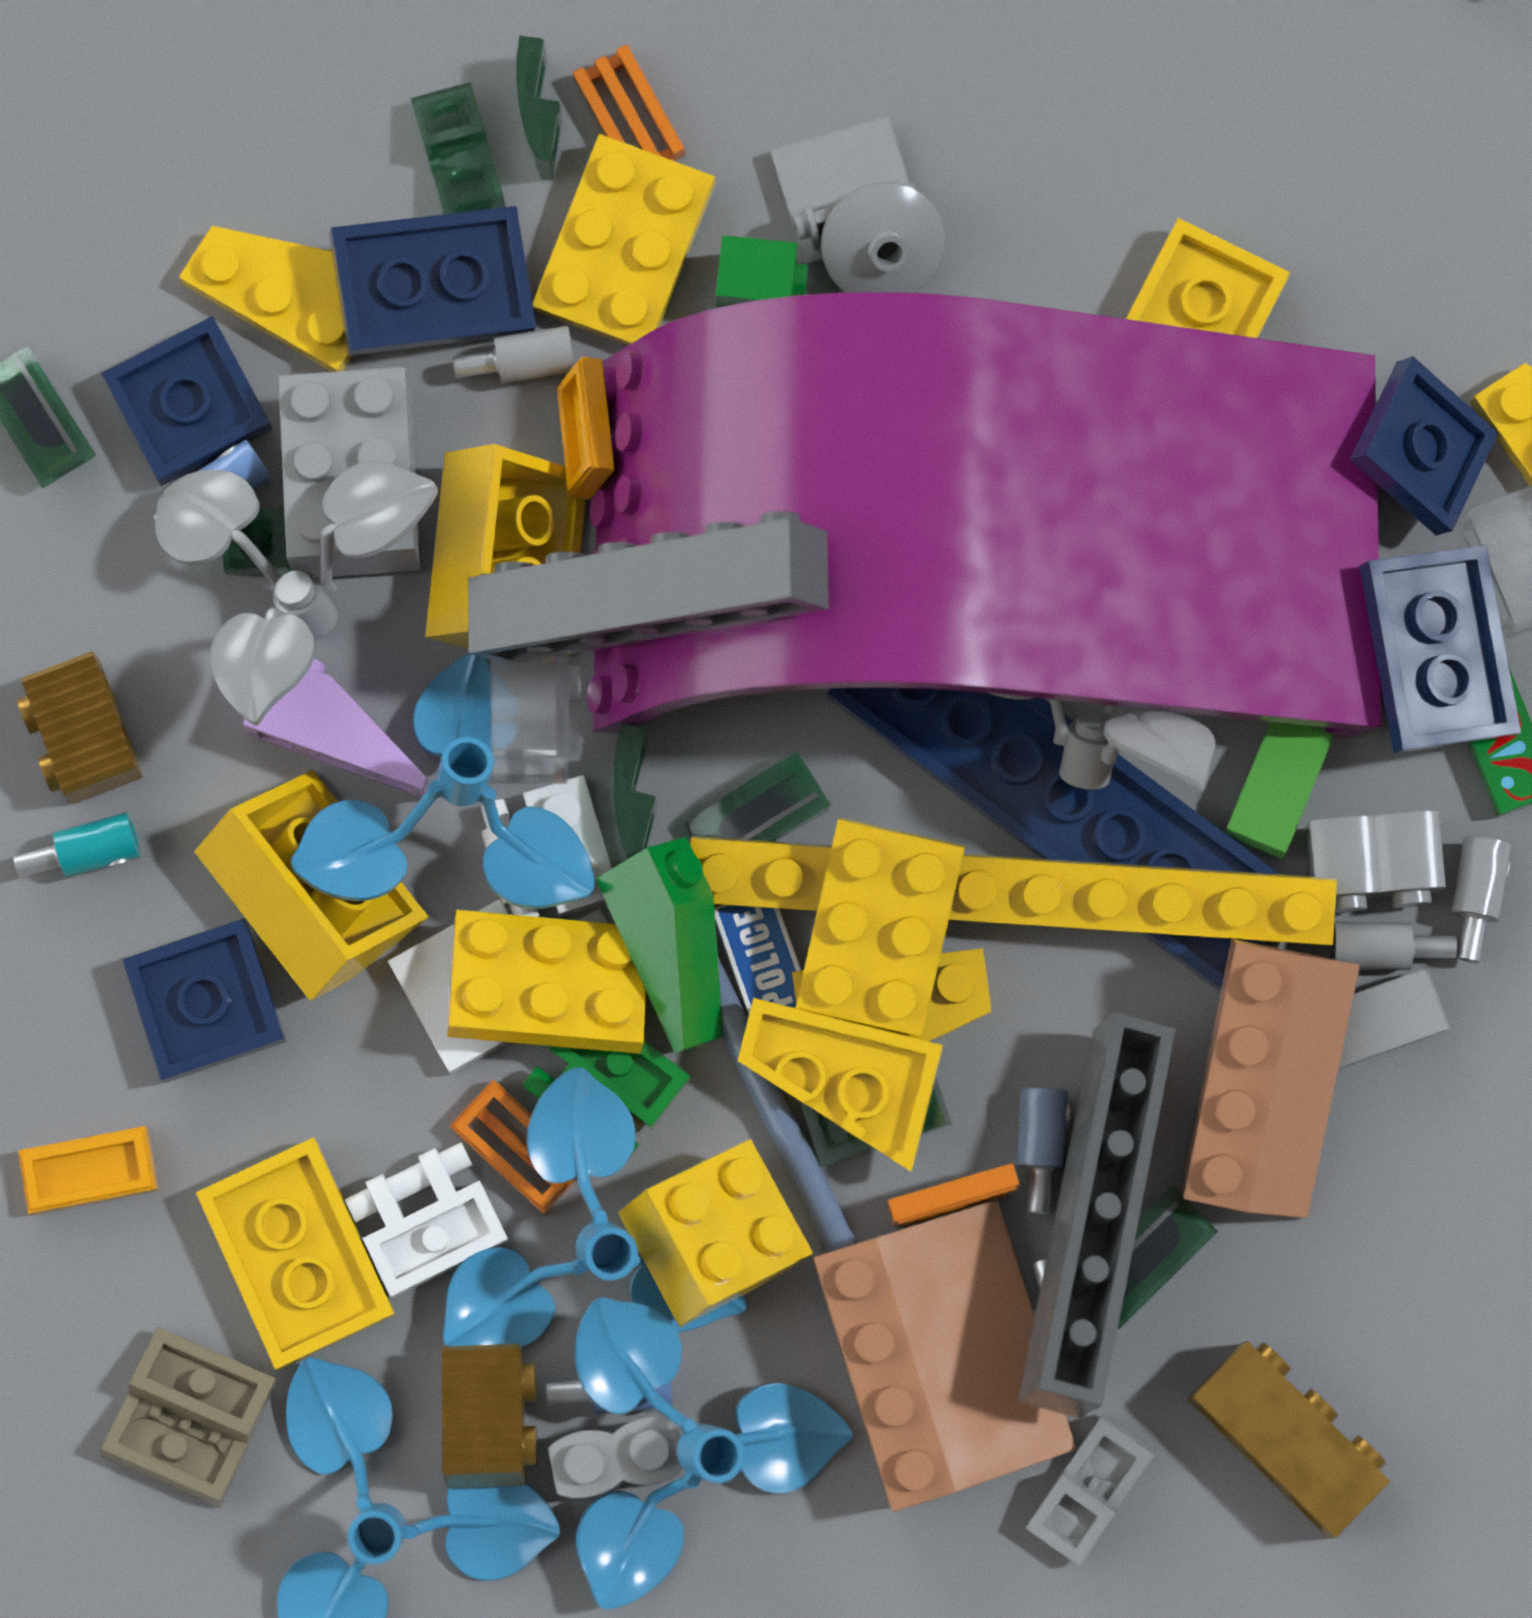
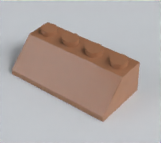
(1268, 1080)

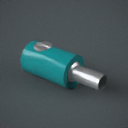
(84, 848)

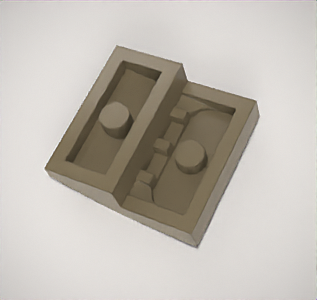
(188, 1417)

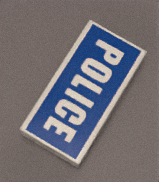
(758, 953)

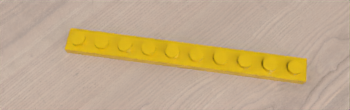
(1052, 892)

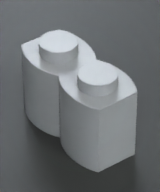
(1379, 858)
(599, 1462)

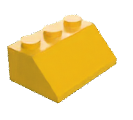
(491, 512)
(310, 933)

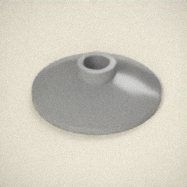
(877, 216)

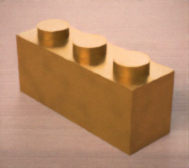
(1291, 1437)

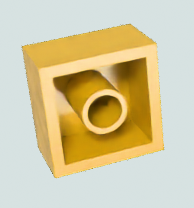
(715, 1232)

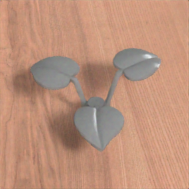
(268, 656)
(1156, 737)

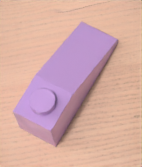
(333, 729)

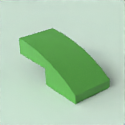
(1278, 786)

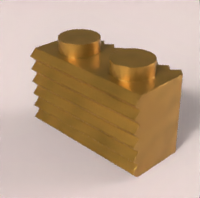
(79, 728)
(485, 1416)

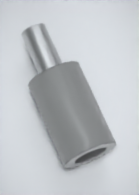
(521, 356)
(1479, 890)
(1386, 945)

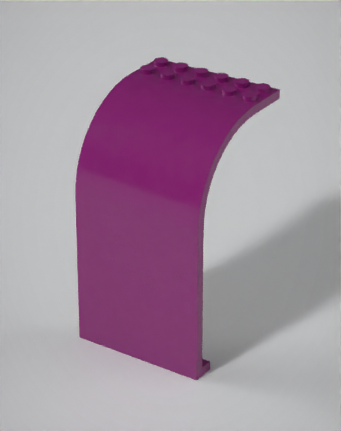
(1007, 506)

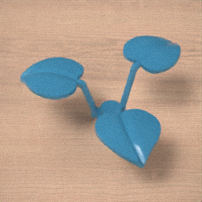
(531, 863)
(572, 1133)
(335, 1418)
(781, 1446)

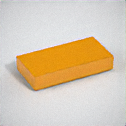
(585, 428)
(88, 1170)

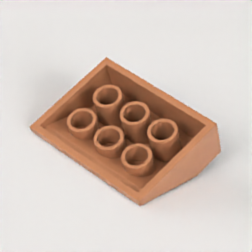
(939, 1353)

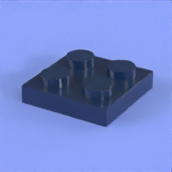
(186, 400)
(1424, 446)
(204, 1000)

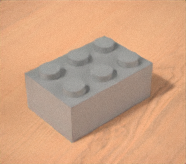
(327, 428)

